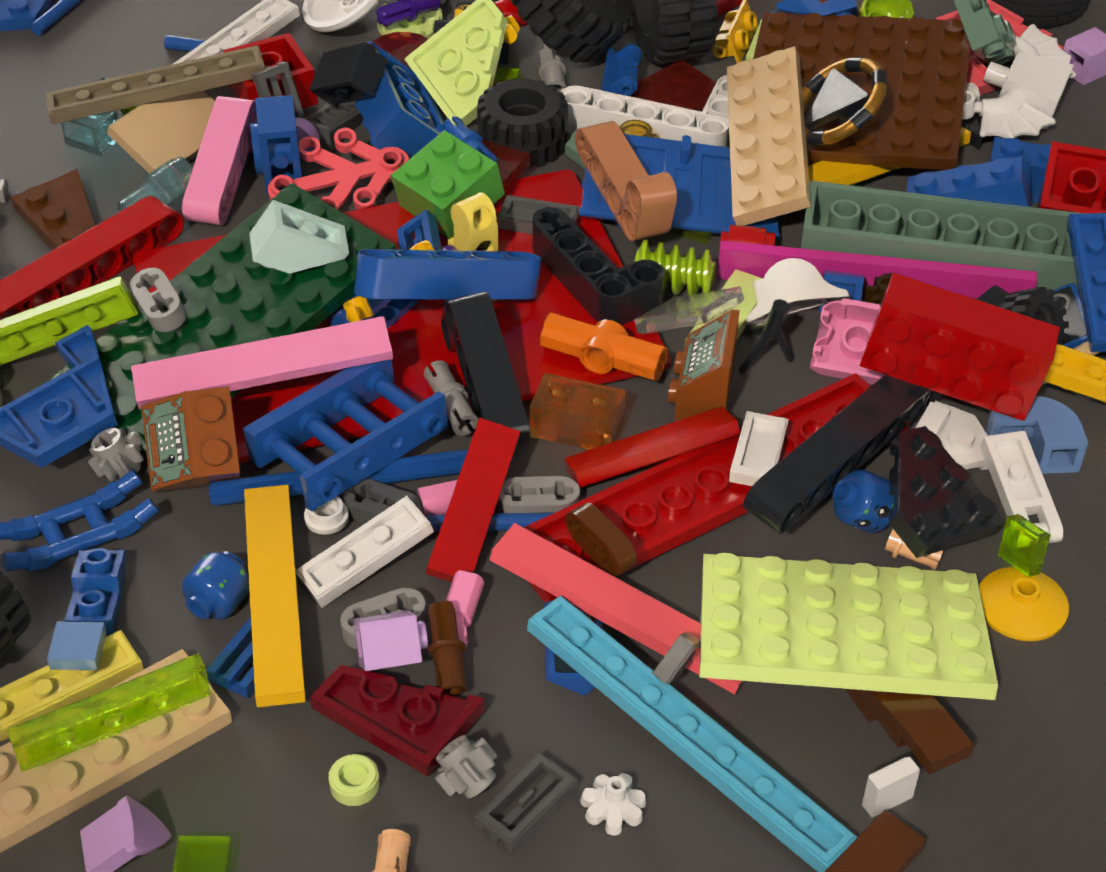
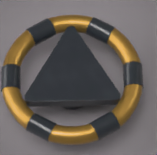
(842, 100)

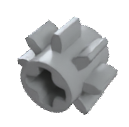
(115, 453)
(466, 766)

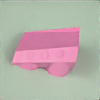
(843, 339)

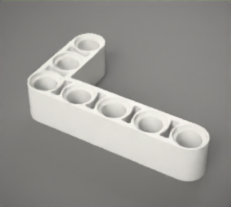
(708, 127)

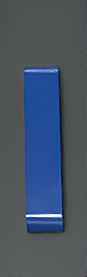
(445, 274)

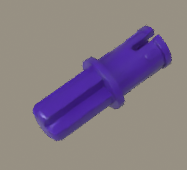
(404, 10)

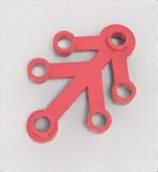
(344, 172)

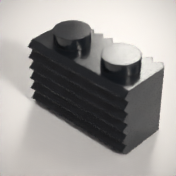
(348, 73)

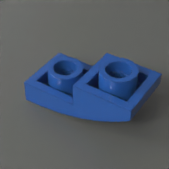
(97, 587)

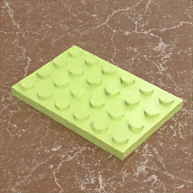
(845, 626)

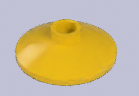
(1023, 605)

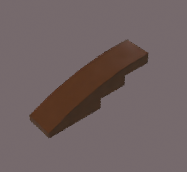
(918, 723)

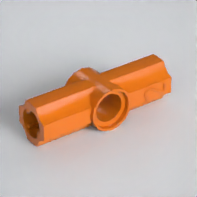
(604, 346)

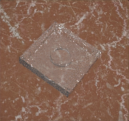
(689, 310)

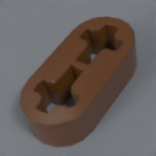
(601, 539)

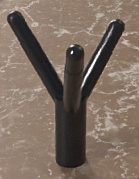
(772, 329)

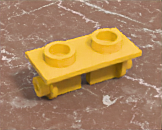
(736, 33)

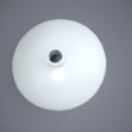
(336, 14)

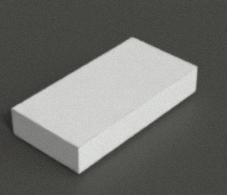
(758, 447)

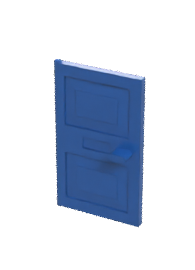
(700, 180)

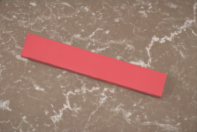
(598, 594)

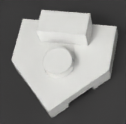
(958, 432)

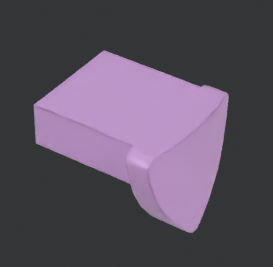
(121, 835)

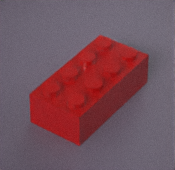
(960, 346)

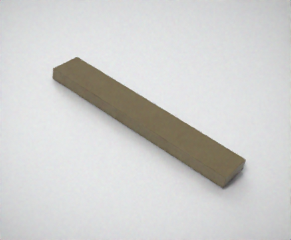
(153, 84)

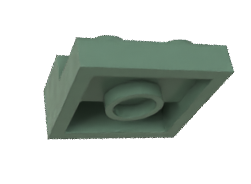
(986, 31)

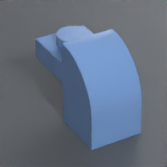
(1052, 433)

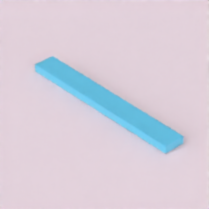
(692, 735)

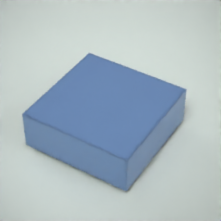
(76, 646)

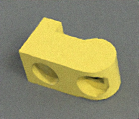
(474, 224)

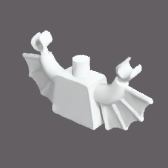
(1028, 88)

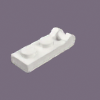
(1021, 480)

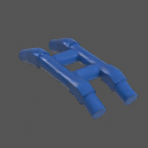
(88, 506)

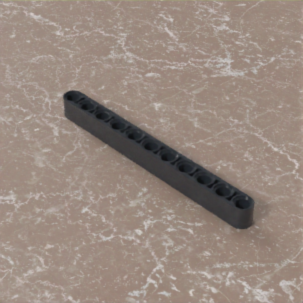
(841, 446)

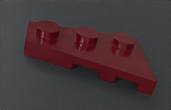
(396, 717)

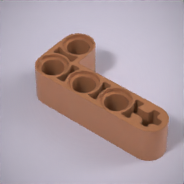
(638, 201)

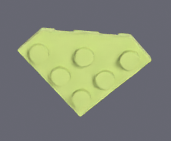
(461, 59)

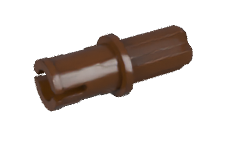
(447, 649)

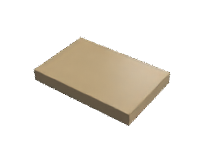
(164, 129)

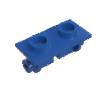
(621, 70)

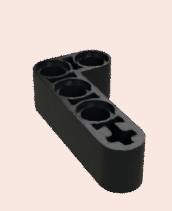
(590, 275)
(475, 335)

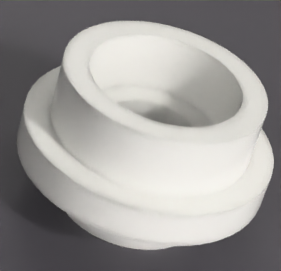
(327, 518)

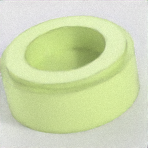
(354, 780)

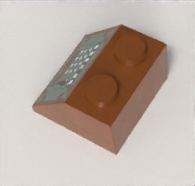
(705, 367)
(190, 439)

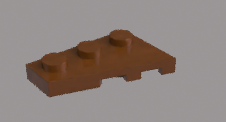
(56, 209)

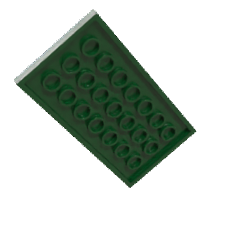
(232, 304)

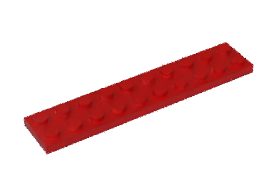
(692, 489)

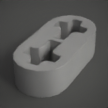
(163, 296)
(537, 494)
(382, 604)

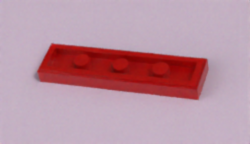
(651, 446)
(473, 500)

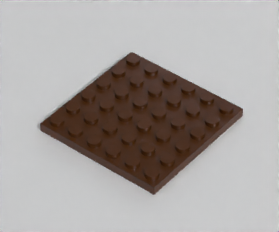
(925, 82)

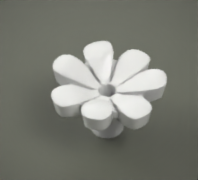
(613, 802)

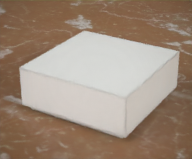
(890, 786)

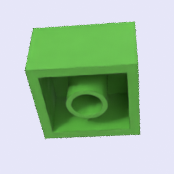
(444, 175)

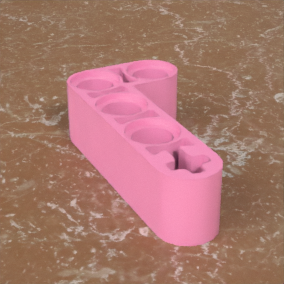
(220, 161)

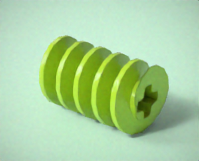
(681, 270)

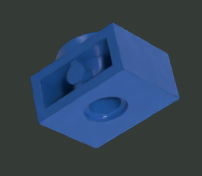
(275, 139)

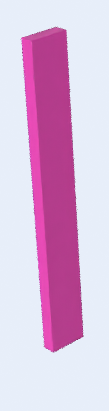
(958, 278)

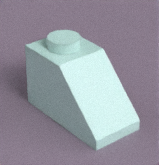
(296, 239)

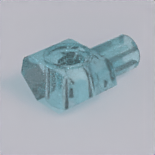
(164, 182)

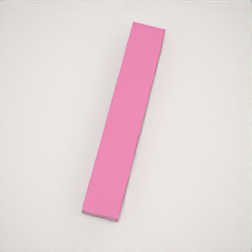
(265, 360)

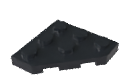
(935, 497)

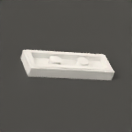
(364, 551)

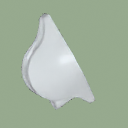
(797, 284)

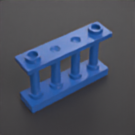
(329, 403)

